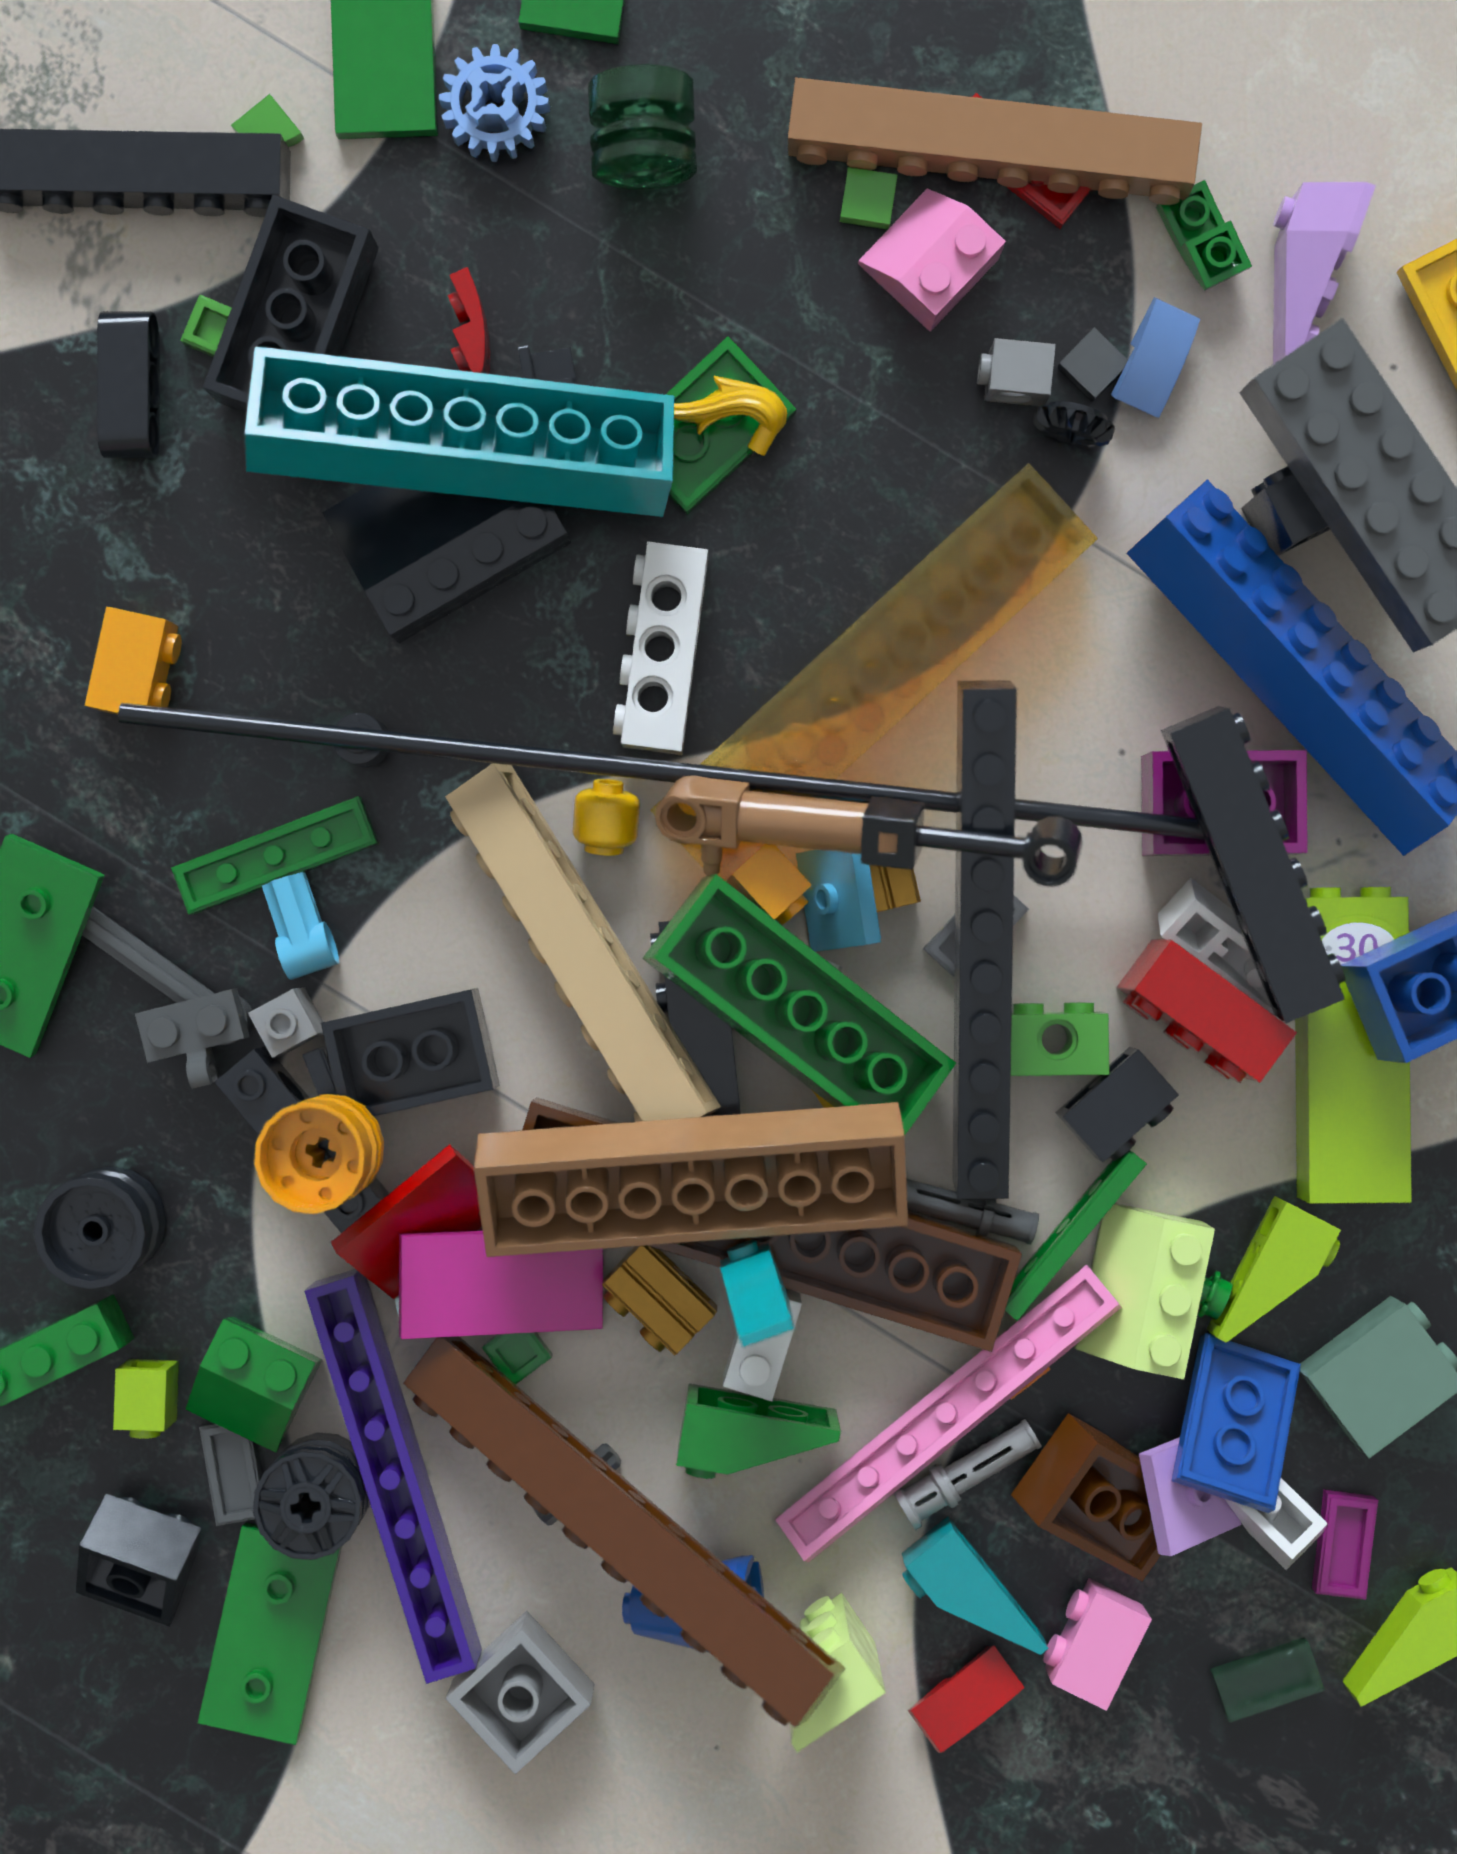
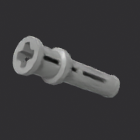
(1021, 1442)

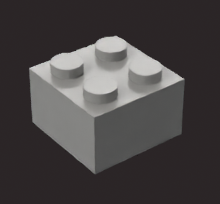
(521, 1692)

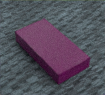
(1345, 1545)

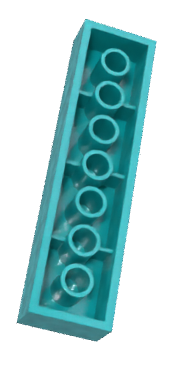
(459, 432)

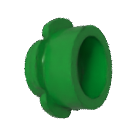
(1214, 1296)

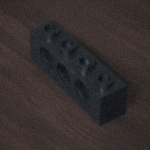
(262, 1088)

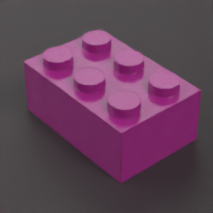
(1165, 795)

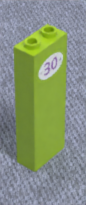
(1348, 1102)

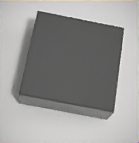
(1093, 364)

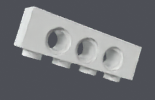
(686, 572)

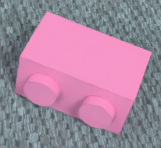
(1096, 1643)

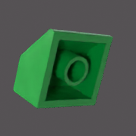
(252, 1383)

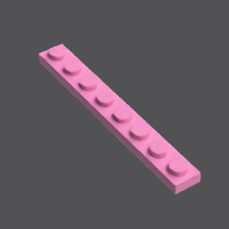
(947, 1414)

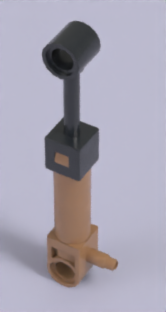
(882, 832)

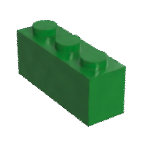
(62, 1348)

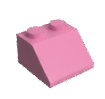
(933, 256)

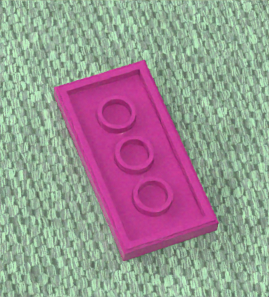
(459, 1291)

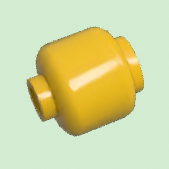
(606, 818)

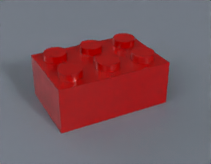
(1204, 1012)

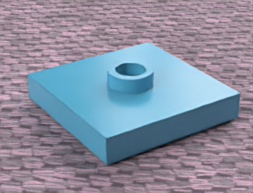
(840, 900)

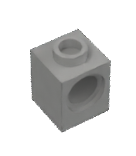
(1017, 372)
(287, 1022)

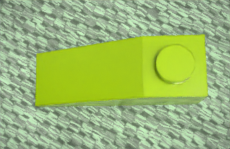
(1279, 1261)
(1411, 1640)

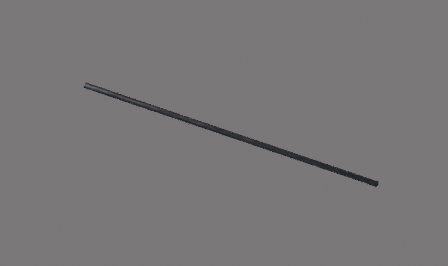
(629, 767)

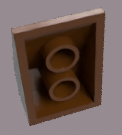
(1091, 1497)

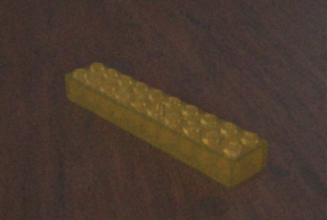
(908, 642)

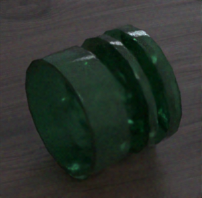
(642, 126)

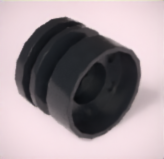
(330, 1474)

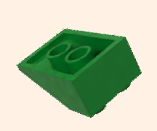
(739, 1431)

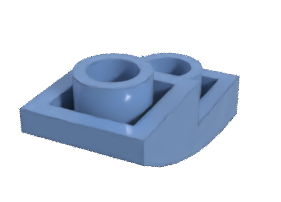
(1157, 357)

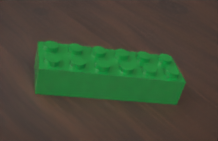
(795, 1004)

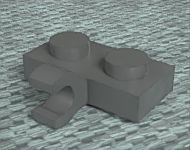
(193, 1029)

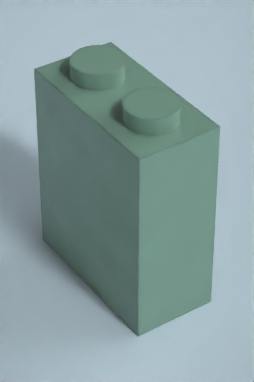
(1382, 1375)

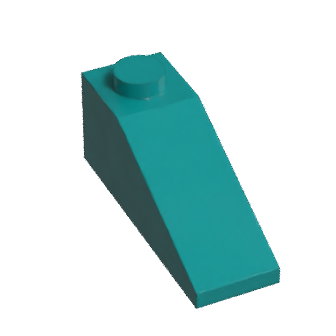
(756, 1293)
(964, 1585)

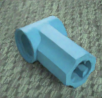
(303, 939)

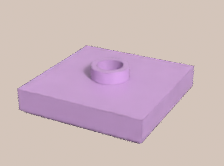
(1180, 1513)

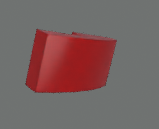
(473, 337)
(966, 1699)

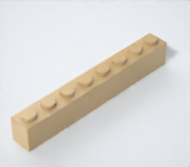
(579, 947)

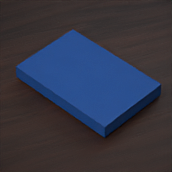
(1236, 1423)

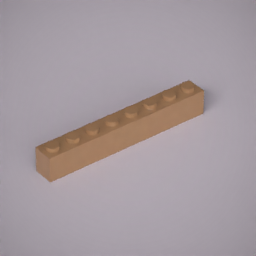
(993, 140)

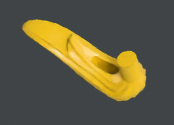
(738, 398)

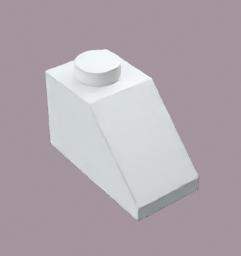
(1287, 1529)

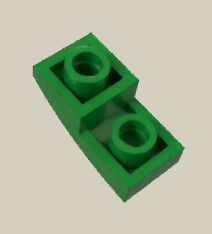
(1203, 237)

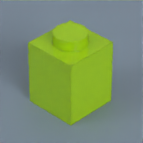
(146, 1397)

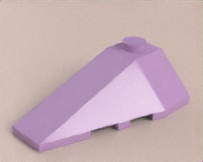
(1312, 242)

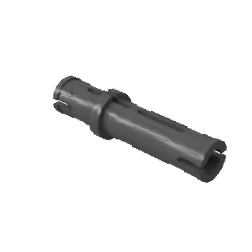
(981, 1214)

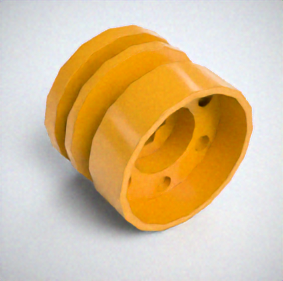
(295, 1168)

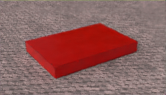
(432, 1200)

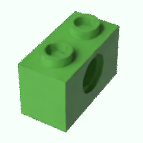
(1085, 1045)

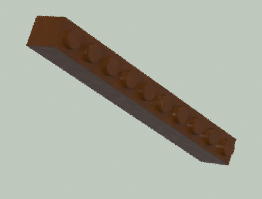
(626, 1530)

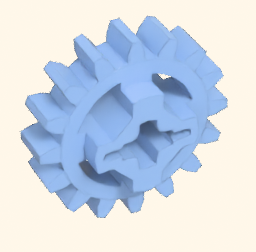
(498, 80)

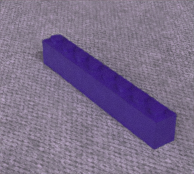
(394, 1475)

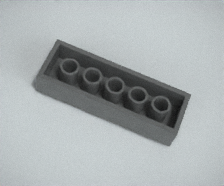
(1366, 477)

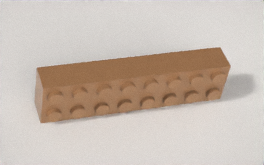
(692, 1179)

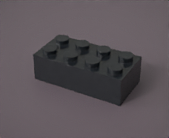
(293, 294)

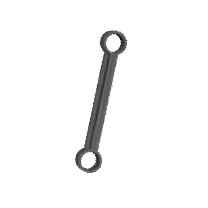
(147, 962)

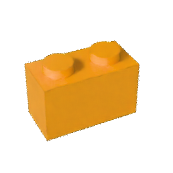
(132, 661)
(771, 883)

